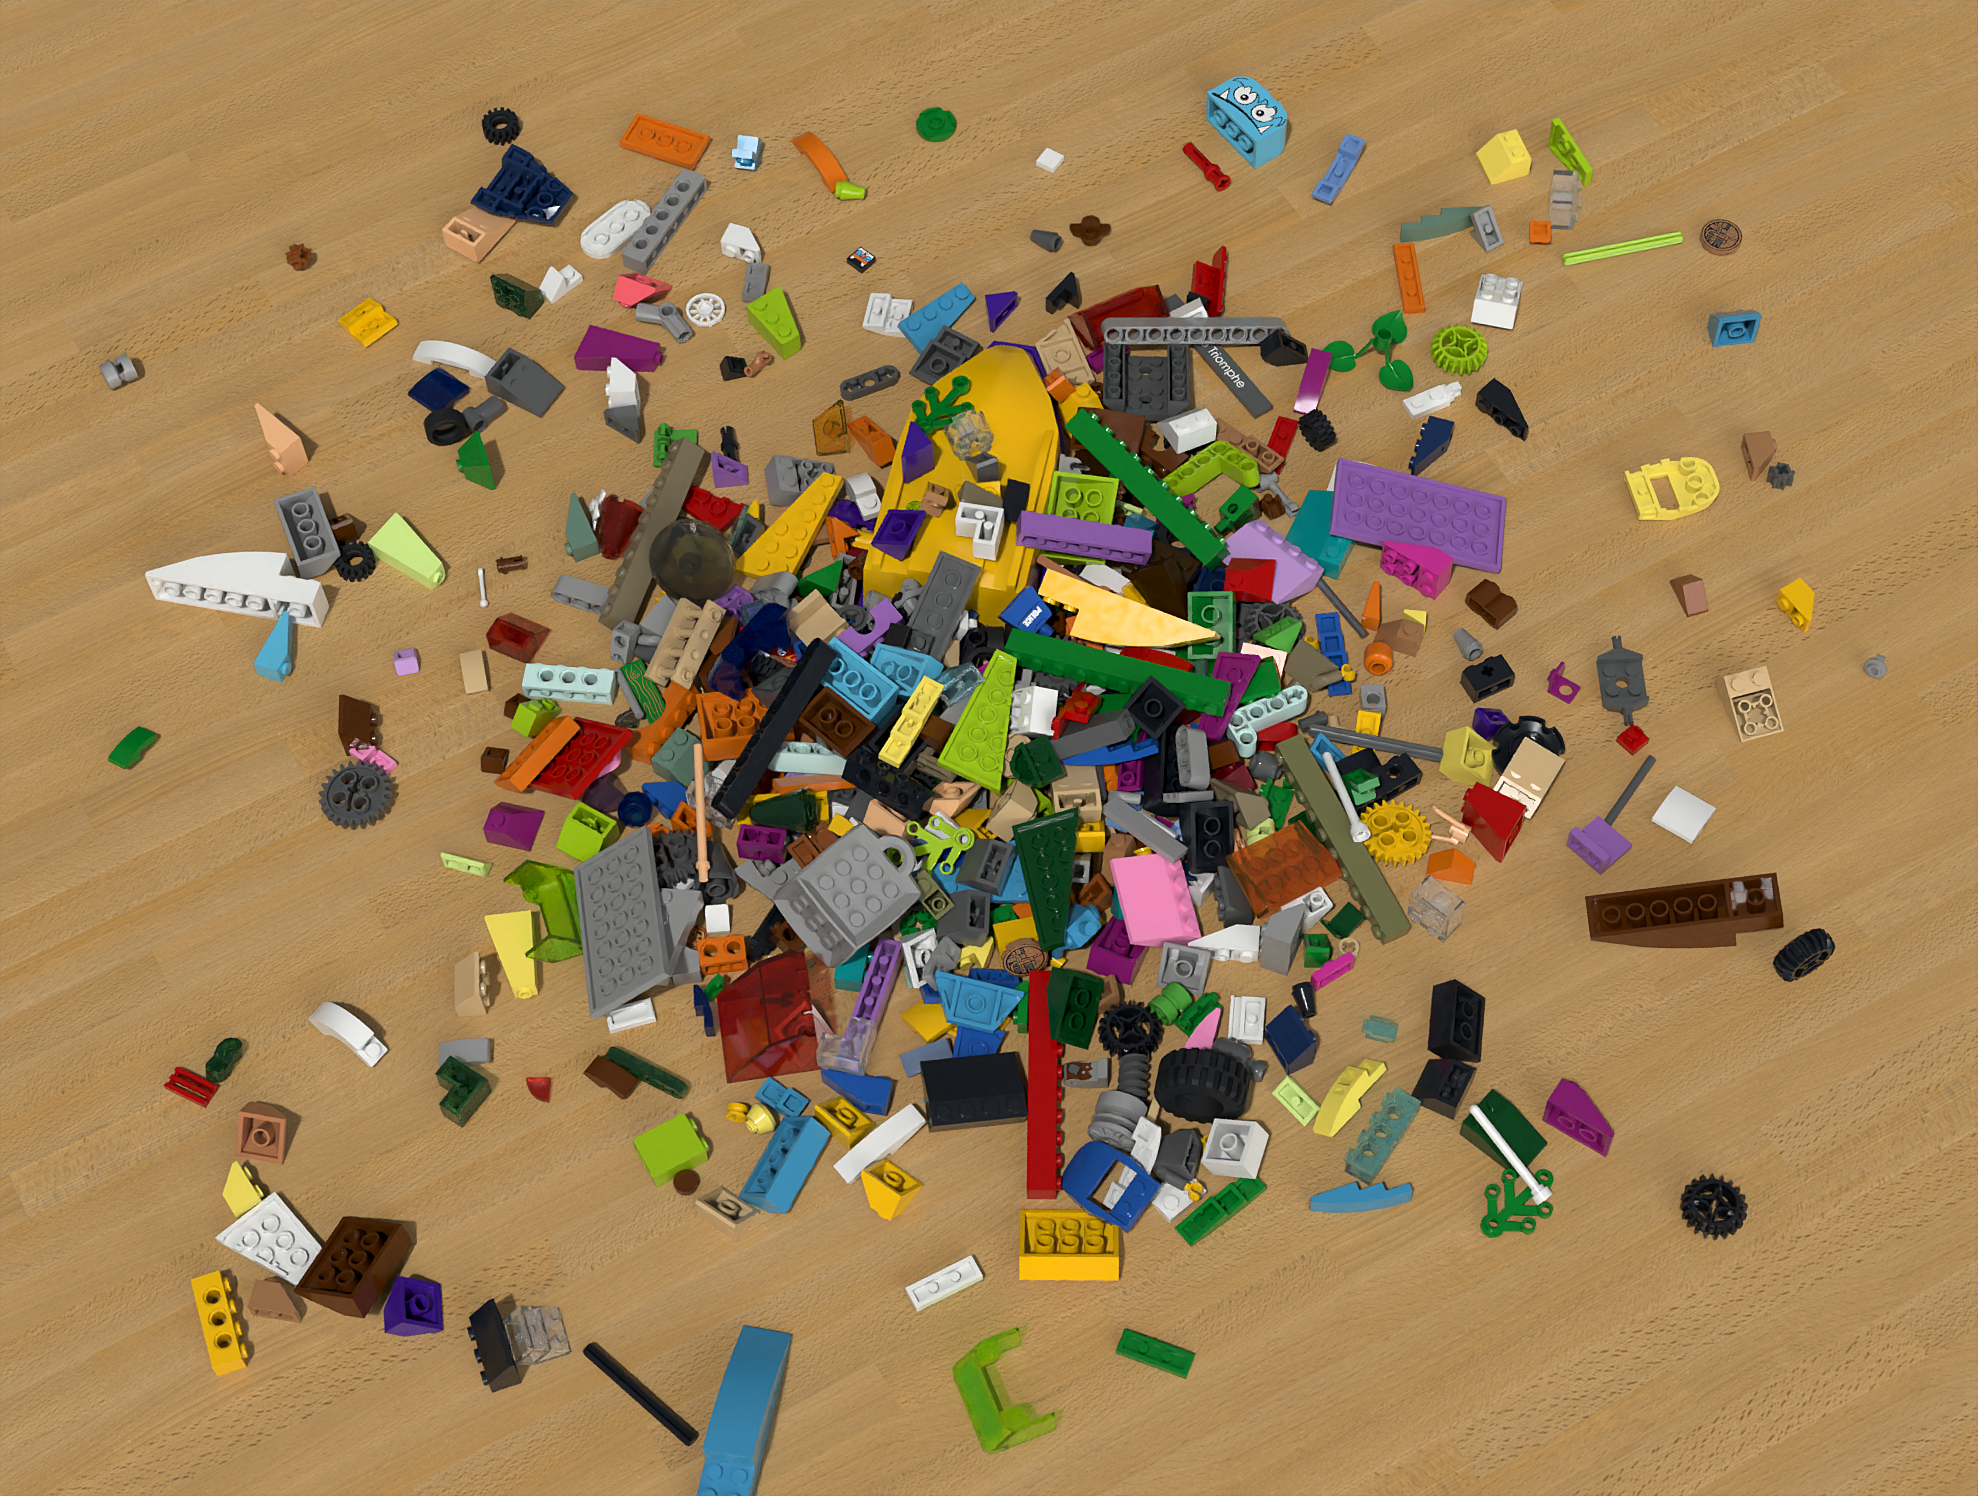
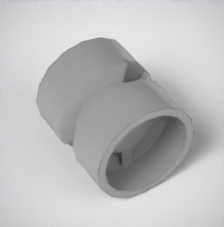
(111, 374)

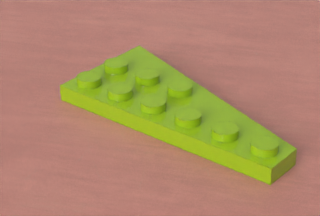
(980, 735)

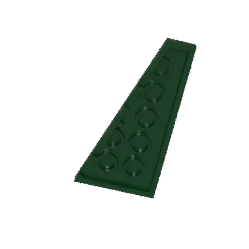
(1047, 864)

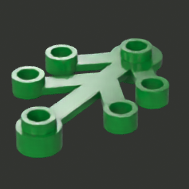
(928, 423)
(1513, 1206)

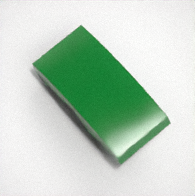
(129, 748)

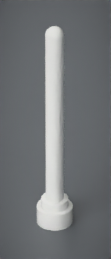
(1359, 830)
(1538, 1191)

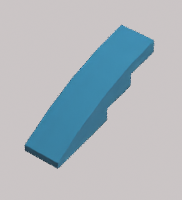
(1351, 1199)

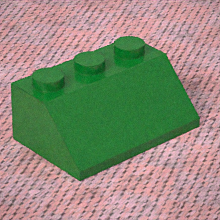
(1217, 613)

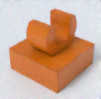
(1539, 231)

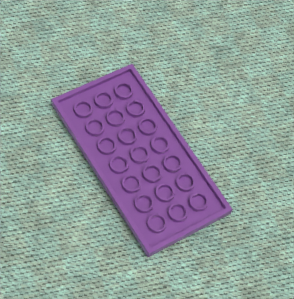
(1403, 508)

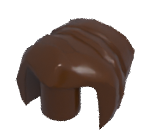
(1271, 506)

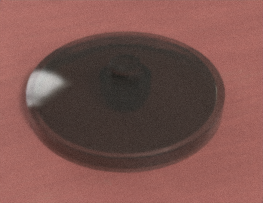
(692, 560)

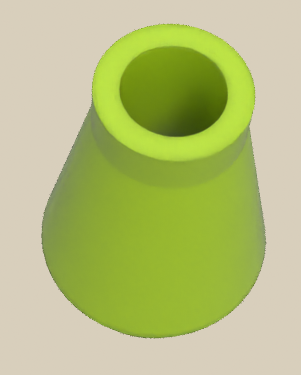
(847, 190)

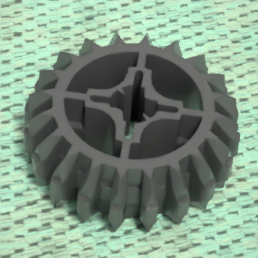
(1260, 617)

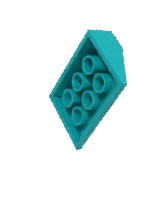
(1312, 534)

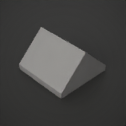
(1184, 966)

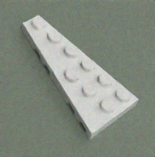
(273, 1239)

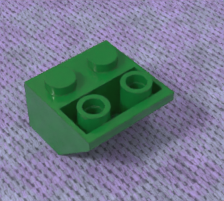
(1263, 682)

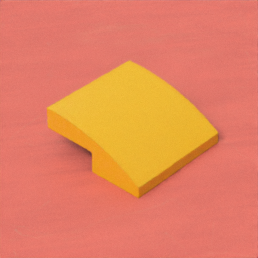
(367, 322)
(926, 1021)

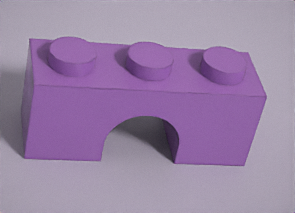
(883, 615)

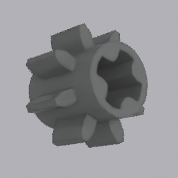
(1780, 475)

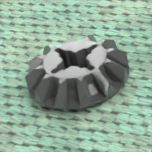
(854, 612)

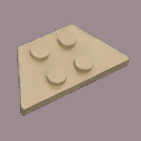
(1063, 350)

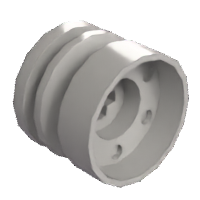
(1116, 1119)

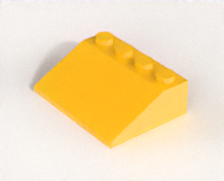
(1067, 1246)

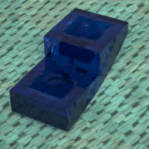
(703, 1008)

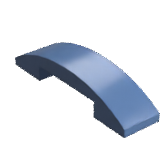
(1340, 169)

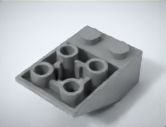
(791, 476)

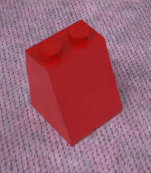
(1493, 818)

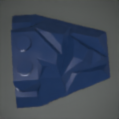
(523, 190)

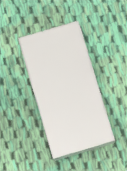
(630, 1015)

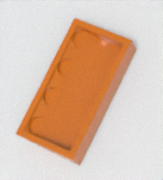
(537, 754)

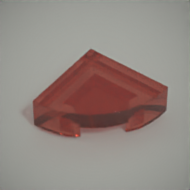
(539, 1087)

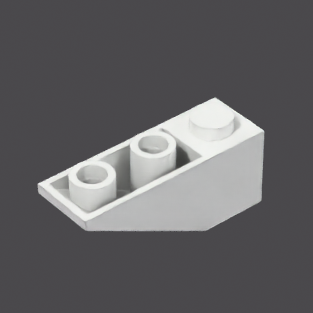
(1232, 943)

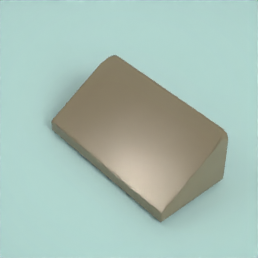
(976, 495)

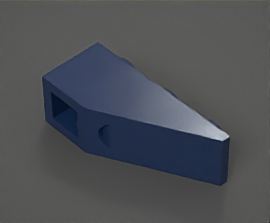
(1434, 443)

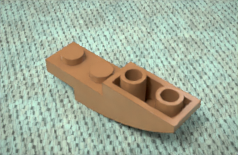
(1266, 458)

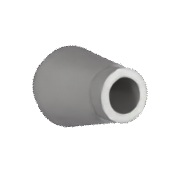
(1468, 645)

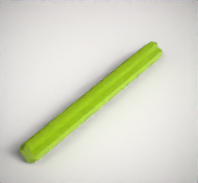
(1622, 248)

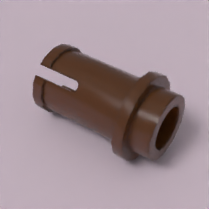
(509, 564)

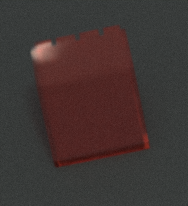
(766, 1021)

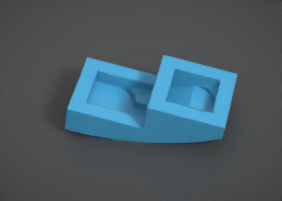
(781, 1099)

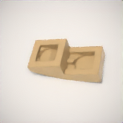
(473, 672)

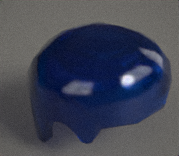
(634, 809)

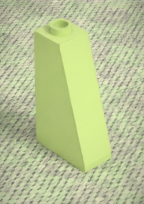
(406, 552)

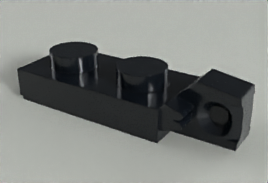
(759, 940)

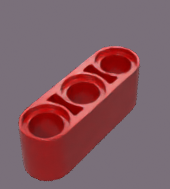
(1273, 735)

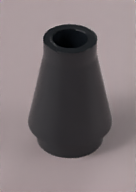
(1305, 999)

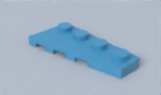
(931, 318)

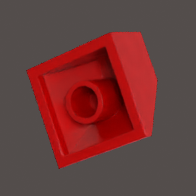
(1251, 579)

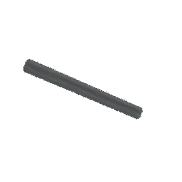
(1376, 742)

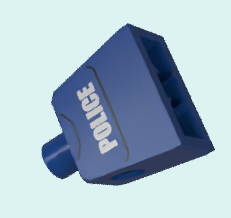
(1027, 613)

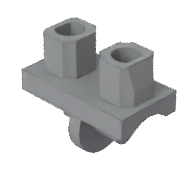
(911, 593)

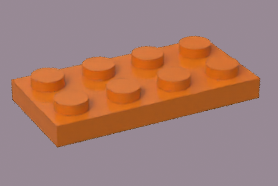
(665, 141)

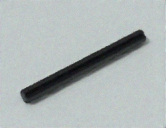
(639, 1394)

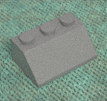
(1282, 939)

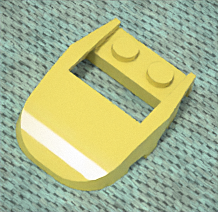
(1691, 483)

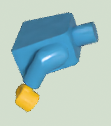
(1082, 925)

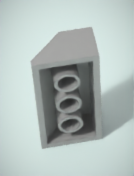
(307, 532)

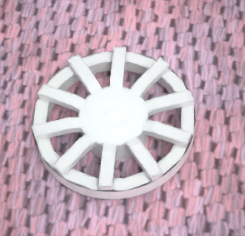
(705, 310)

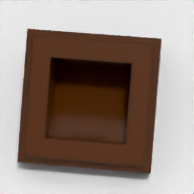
(512, 705)
(494, 760)

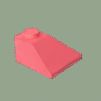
(638, 288)

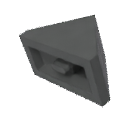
(624, 421)
(983, 467)
(748, 534)

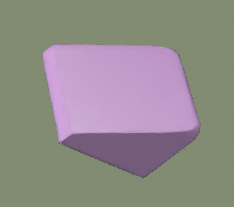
(406, 661)

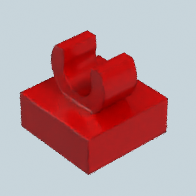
(1632, 739)

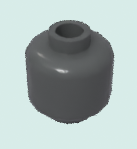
(1264, 766)

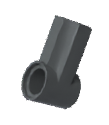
(477, 418)

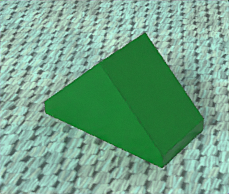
(1315, 950)

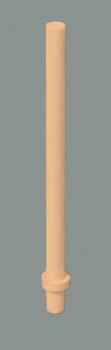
(702, 864)

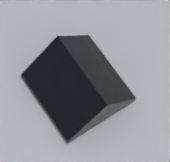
(1153, 707)

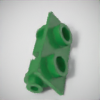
(1197, 1012)

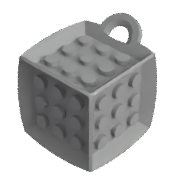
(849, 894)

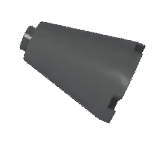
(721, 877)

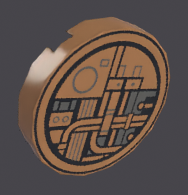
(1721, 237)
(1023, 956)

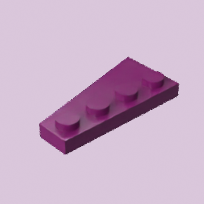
(1238, 670)

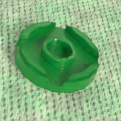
(935, 124)

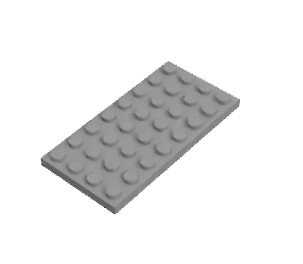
(621, 922)

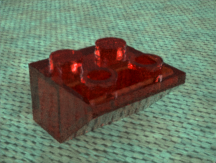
(516, 637)

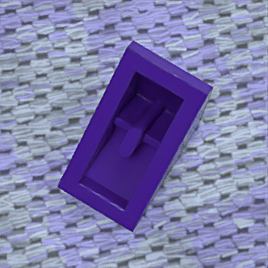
(999, 307)
(1488, 721)

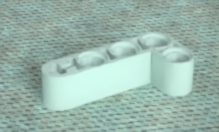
(1291, 703)
(806, 758)

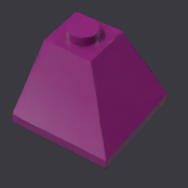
(513, 825)

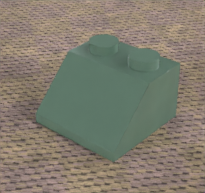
(676, 758)

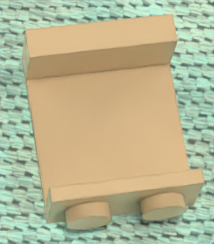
(816, 619)

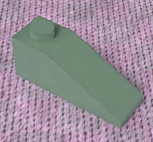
(579, 534)

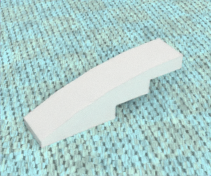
(880, 1143)

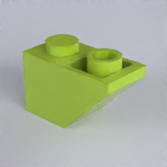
(534, 716)

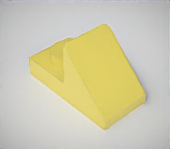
(976, 955)

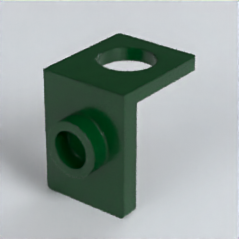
(1344, 922)

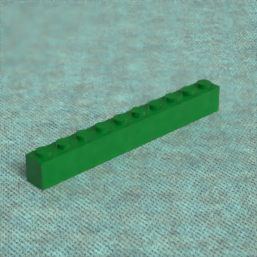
(1147, 489)
(1115, 670)

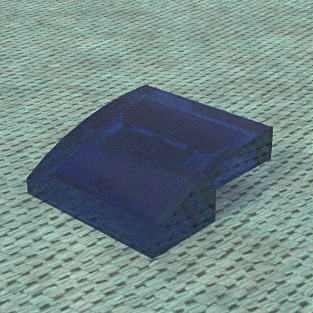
(438, 390)

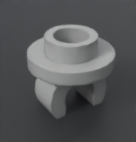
(1875, 667)

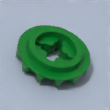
(922, 917)

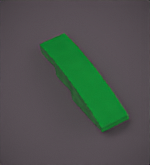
(1219, 1209)

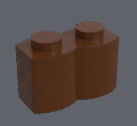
(1491, 603)

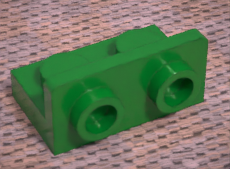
(1279, 802)

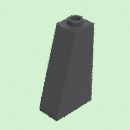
(1099, 732)

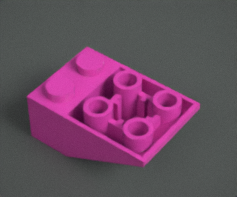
(1417, 566)

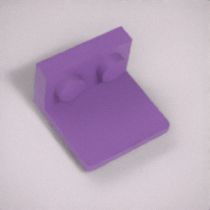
(1598, 844)

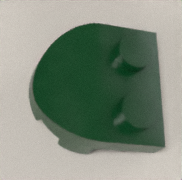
(1036, 763)

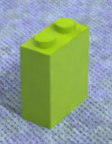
(671, 1148)

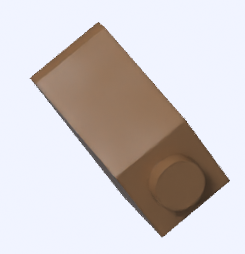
(1757, 452)
(1401, 636)
(1117, 847)
(272, 1301)

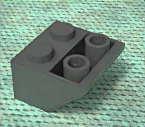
(986, 866)
(1232, 903)
(967, 920)

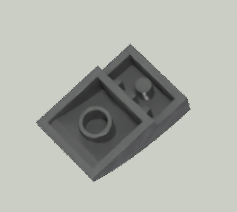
(944, 355)

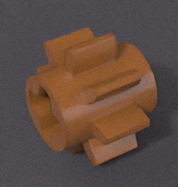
(298, 256)

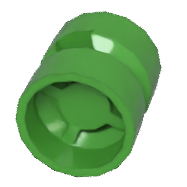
(1170, 1002)

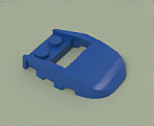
(1088, 1169)

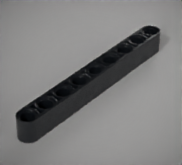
(773, 729)

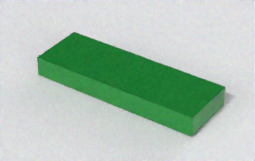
(1155, 1353)

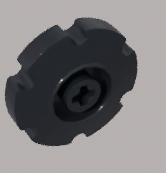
(1511, 736)

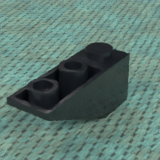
(1501, 405)

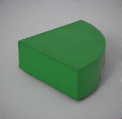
(714, 987)

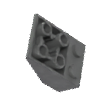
(522, 383)

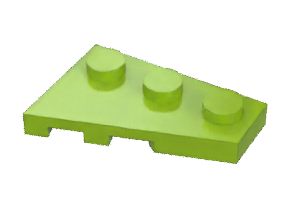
(1567, 151)

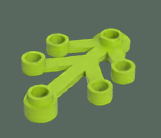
(936, 846)

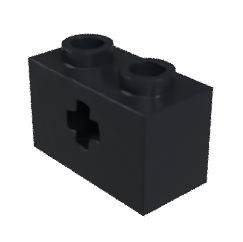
(1487, 678)

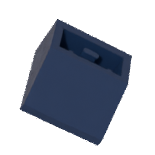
(1291, 1040)

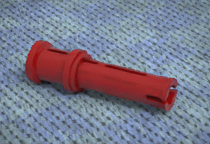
(1211, 171)

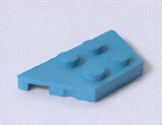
(975, 1002)

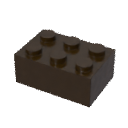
(1188, 566)

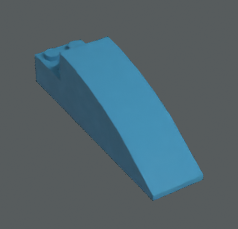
(743, 1413)

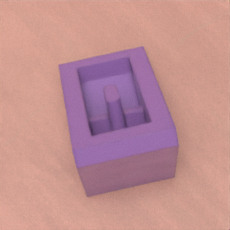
(728, 471)

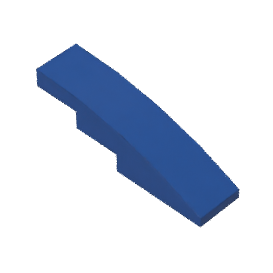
(1332, 646)
(1115, 753)
(992, 976)

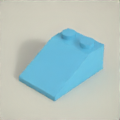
(904, 667)

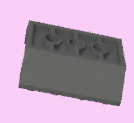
(1164, 386)

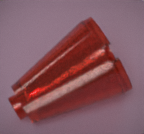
(617, 525)

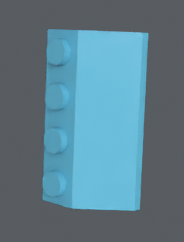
(860, 683)

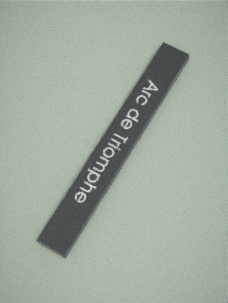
(1228, 371)

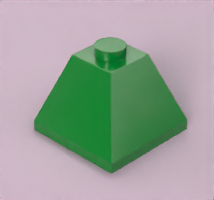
(475, 462)

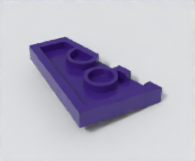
(848, 511)

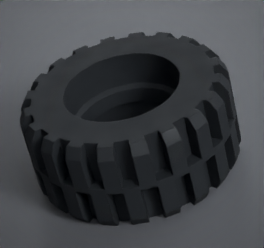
(1201, 1085)

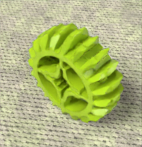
(1457, 354)

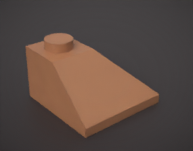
(261, 1133)

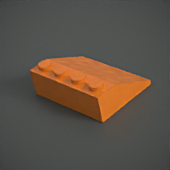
(728, 723)

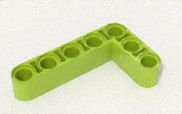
(1208, 464)

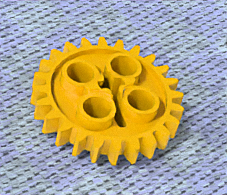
(1396, 833)

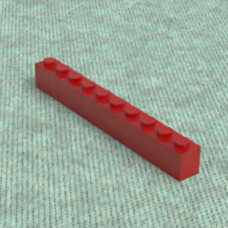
(1042, 1095)

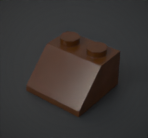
(356, 724)

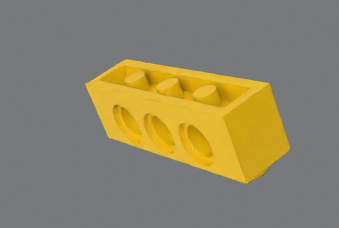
(205, 1290)

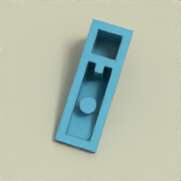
(276, 655)

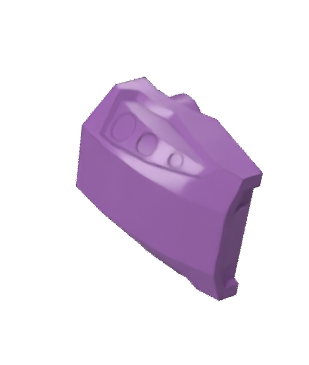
(733, 600)

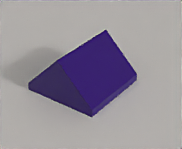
(916, 454)
(898, 531)

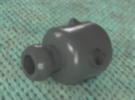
(1239, 1051)

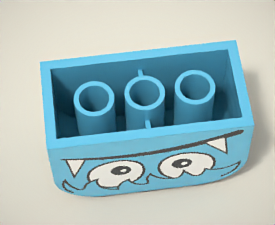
(1248, 119)

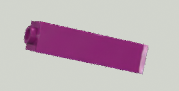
(603, 344)

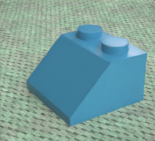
(1733, 327)

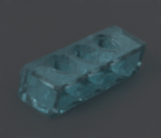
(1366, 1167)

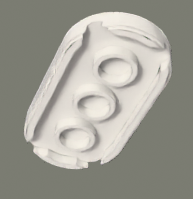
(614, 229)

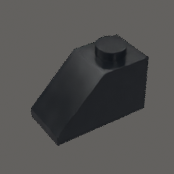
(1283, 350)

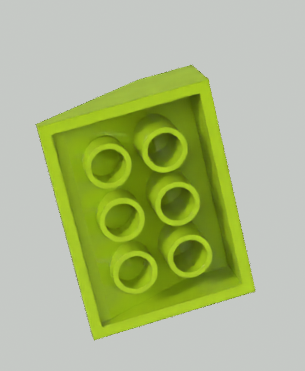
(1081, 498)

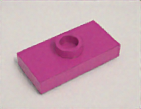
(1332, 970)

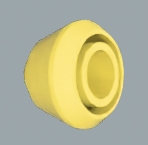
(760, 1120)

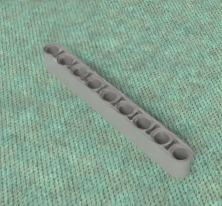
(1185, 325)

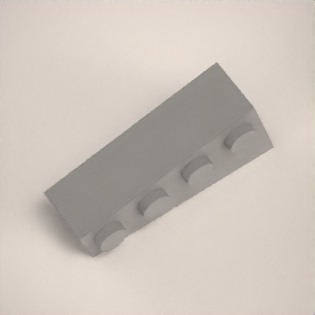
(679, 917)

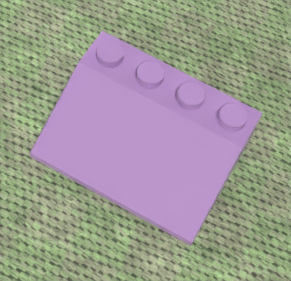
(1294, 570)

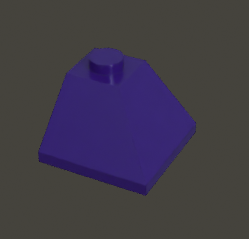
(413, 1308)

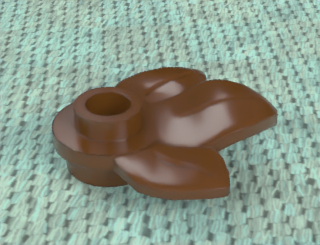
(1090, 230)

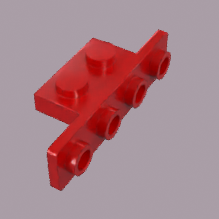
(1209, 280)
(1077, 708)

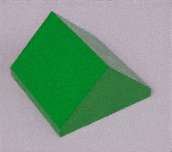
(823, 580)

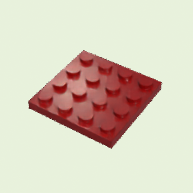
(581, 759)

